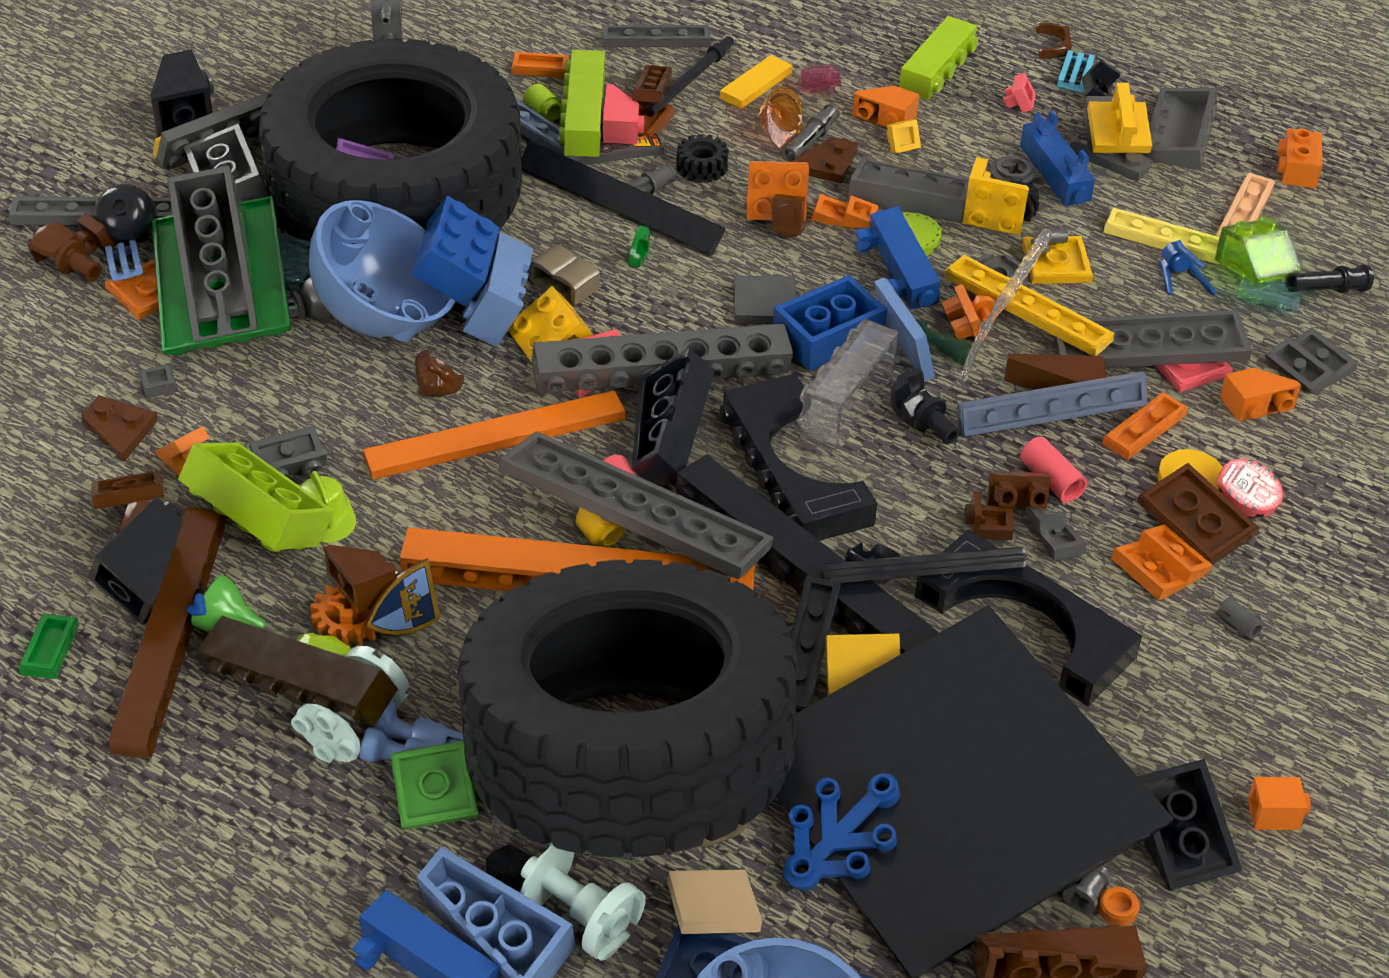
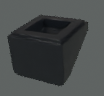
(507, 865)

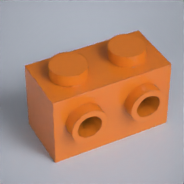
(1300, 157)

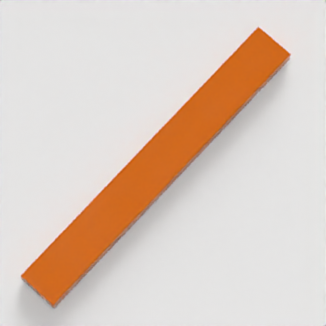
(492, 434)

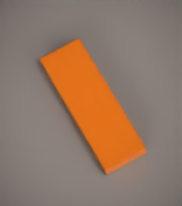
(1145, 426)

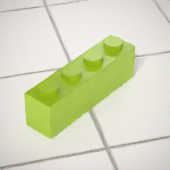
(939, 57)

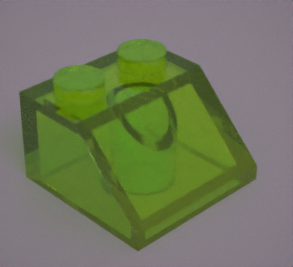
(1257, 250)

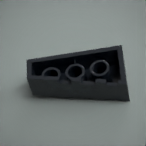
(669, 416)

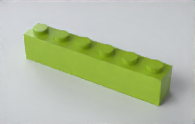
(582, 103)

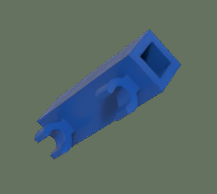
(1057, 160)
(903, 256)
(416, 943)

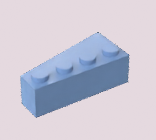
(500, 297)
(495, 918)

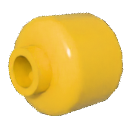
(598, 530)

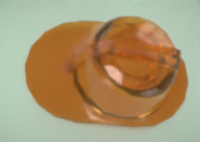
(782, 116)

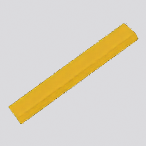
(1032, 306)

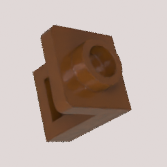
(788, 215)
(989, 521)

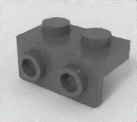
(292, 451)

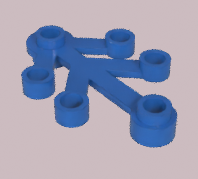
(839, 835)

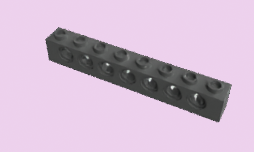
(624, 359)

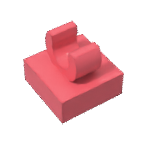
(1020, 93)

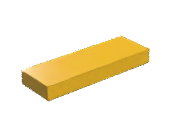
(755, 81)

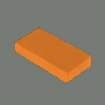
(539, 64)

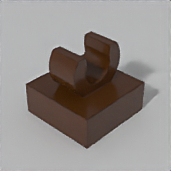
(93, 234)

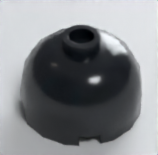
(126, 213)

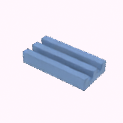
(122, 252)

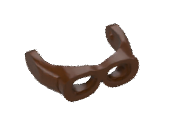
(1060, 31)

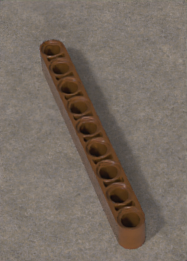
(166, 636)

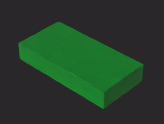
(48, 646)

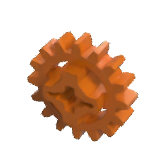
(336, 617)

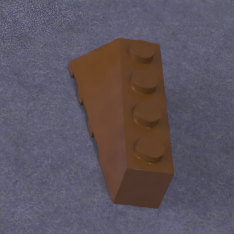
(1065, 953)

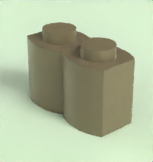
(567, 274)

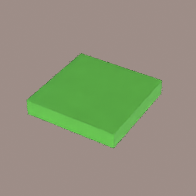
(433, 785)

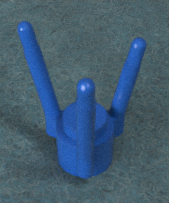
(1179, 259)

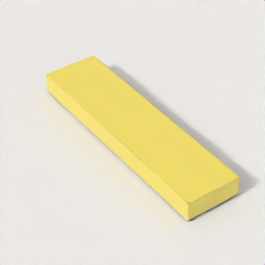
(1160, 233)

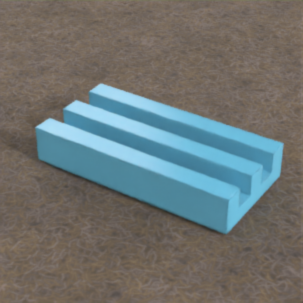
(1078, 60)

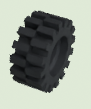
(702, 158)

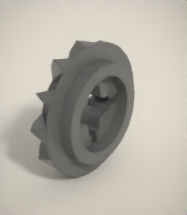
(1004, 167)

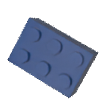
(456, 251)
(824, 317)

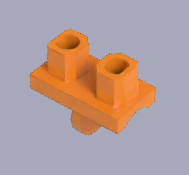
(973, 312)

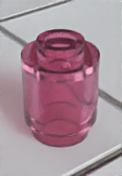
(820, 79)

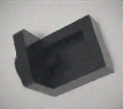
(1099, 79)

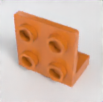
(773, 178)

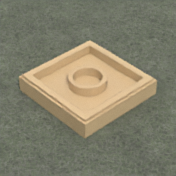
(714, 901)

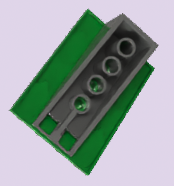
(218, 265)

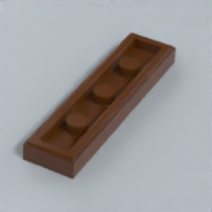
(652, 83)

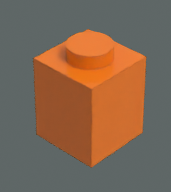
(1278, 803)

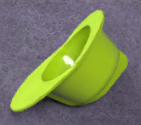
(332, 494)

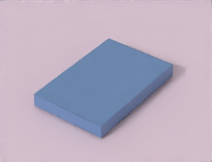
(911, 336)

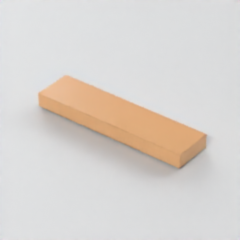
(1248, 200)

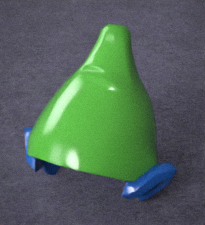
(222, 600)

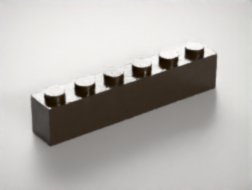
(297, 671)

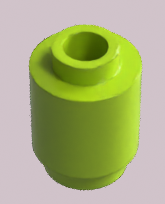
(543, 102)

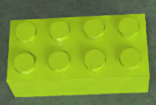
(255, 496)

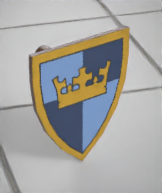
(406, 603)

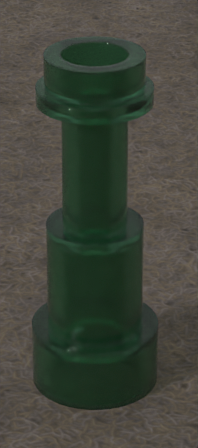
(947, 344)

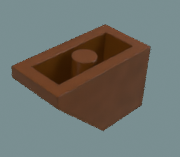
(359, 574)

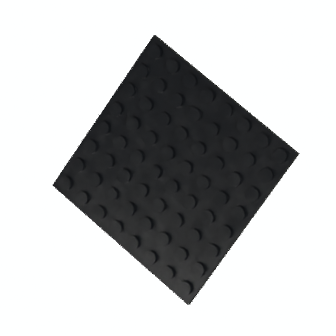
(995, 782)

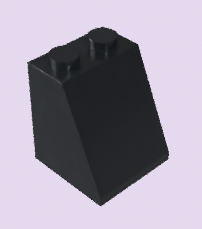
(179, 92)
(137, 559)

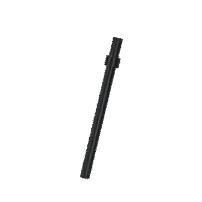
(714, 54)

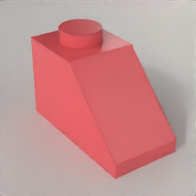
(621, 117)

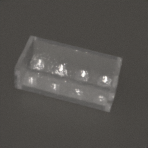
(847, 385)

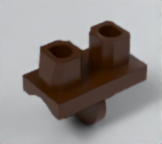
(1018, 489)

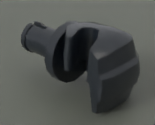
(919, 409)

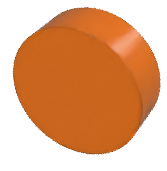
(1118, 906)

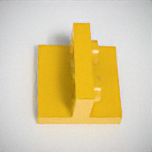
(1119, 124)

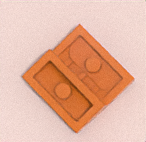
(1161, 562)

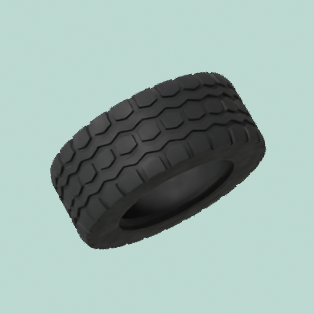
(391, 96)
(632, 776)

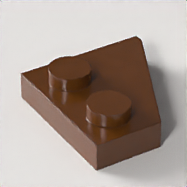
(830, 159)
(118, 424)

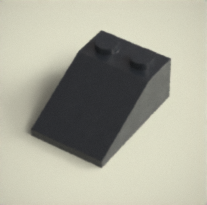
(1198, 839)

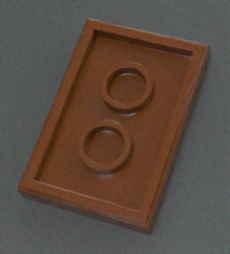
(1198, 513)

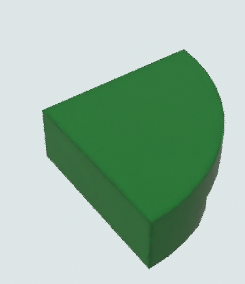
(640, 247)

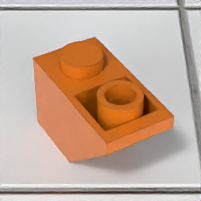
(885, 105)
(1258, 393)

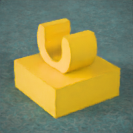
(903, 136)

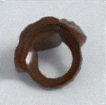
(435, 376)

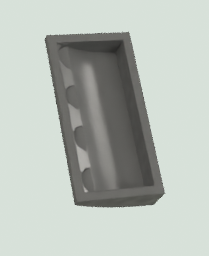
(1182, 126)
(910, 189)

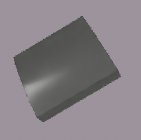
(1312, 360)

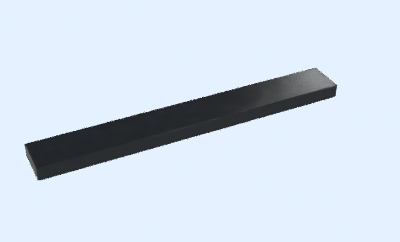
(622, 198)

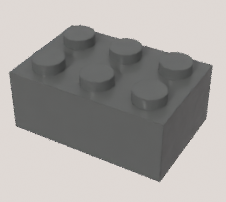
(232, 150)

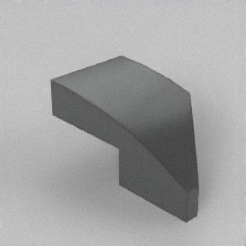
(1056, 535)

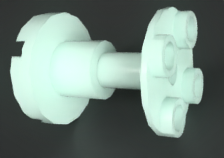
(327, 730)
(601, 912)

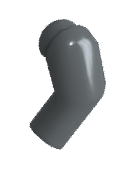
(1060, 235)

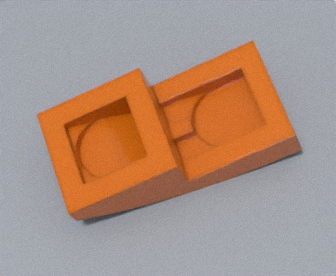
(852, 215)

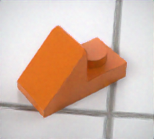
(176, 452)

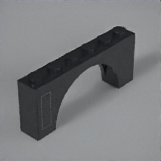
(819, 507)
(1097, 642)

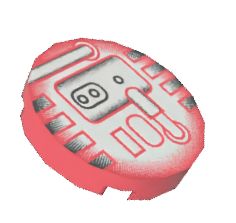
(1250, 487)

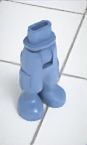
(421, 734)

